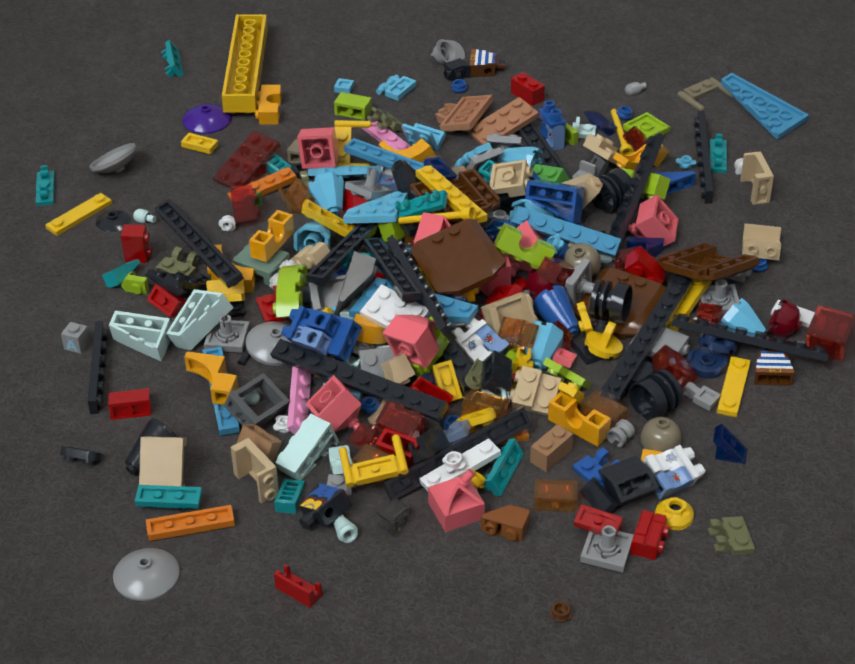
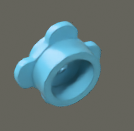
(685, 162)
(556, 241)

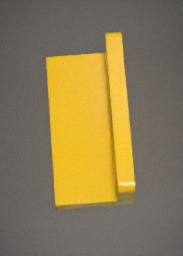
(234, 293)

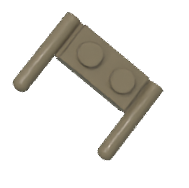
(699, 90)

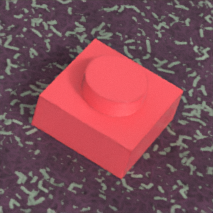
(564, 358)

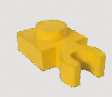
(585, 324)
(523, 360)

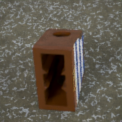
(484, 63)
(773, 368)

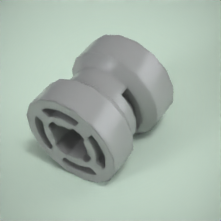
(621, 432)

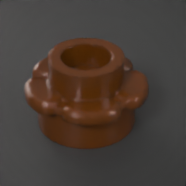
(563, 607)

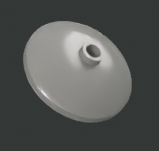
(114, 159)
(263, 339)
(146, 574)

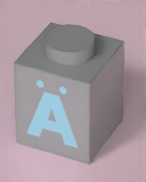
(75, 337)

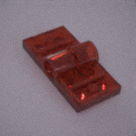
(247, 161)

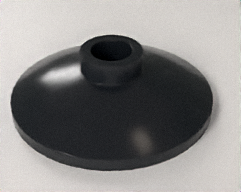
(113, 220)

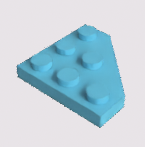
(344, 171)
(376, 210)

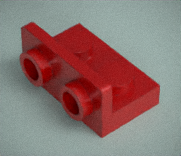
(502, 292)
(265, 306)

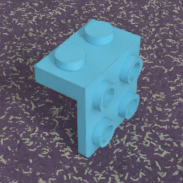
(430, 135)

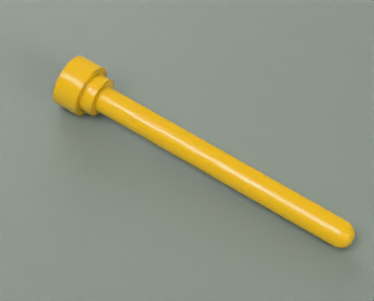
(625, 148)
(466, 213)

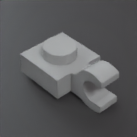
(703, 397)

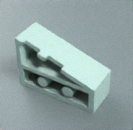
(197, 318)
(141, 332)
(306, 447)

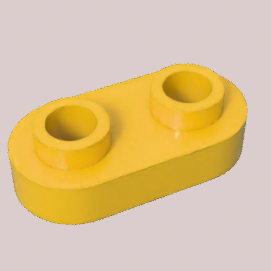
(479, 417)

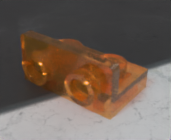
(296, 196)

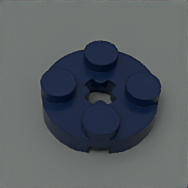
(718, 344)
(698, 363)

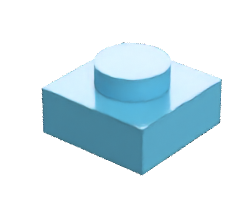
(344, 85)

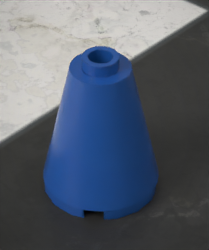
(555, 306)

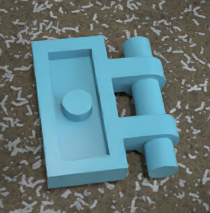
(396, 87)
(467, 156)

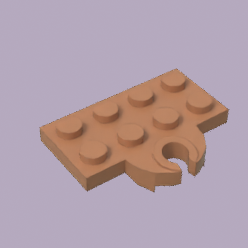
(463, 114)

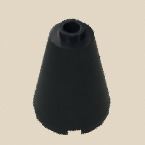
(403, 177)
(153, 428)

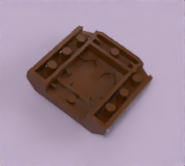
(471, 185)
(458, 258)
(705, 263)
(645, 297)

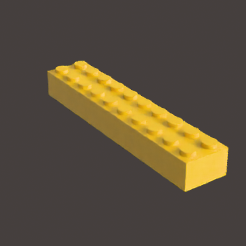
(245, 64)

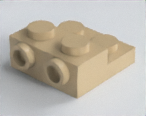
(601, 146)
(510, 177)
(534, 390)

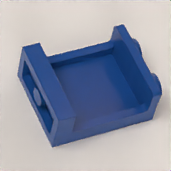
(344, 339)

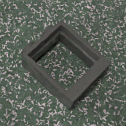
(245, 414)

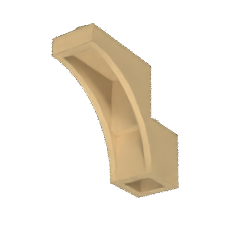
(397, 370)

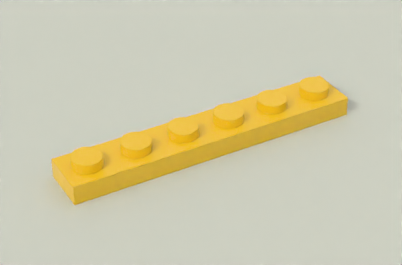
(455, 197)

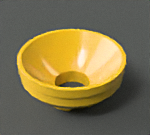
(676, 519)

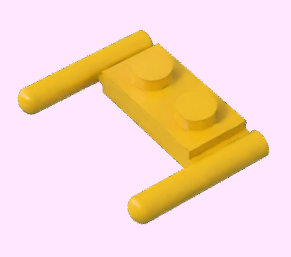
(343, 135)
(374, 469)

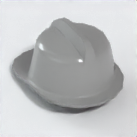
(447, 51)

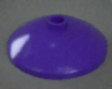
(206, 119)

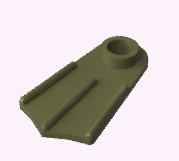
(474, 376)

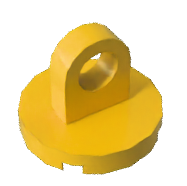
(604, 344)

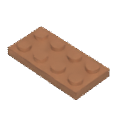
(504, 121)

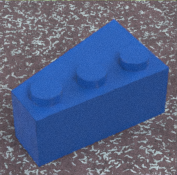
(559, 198)

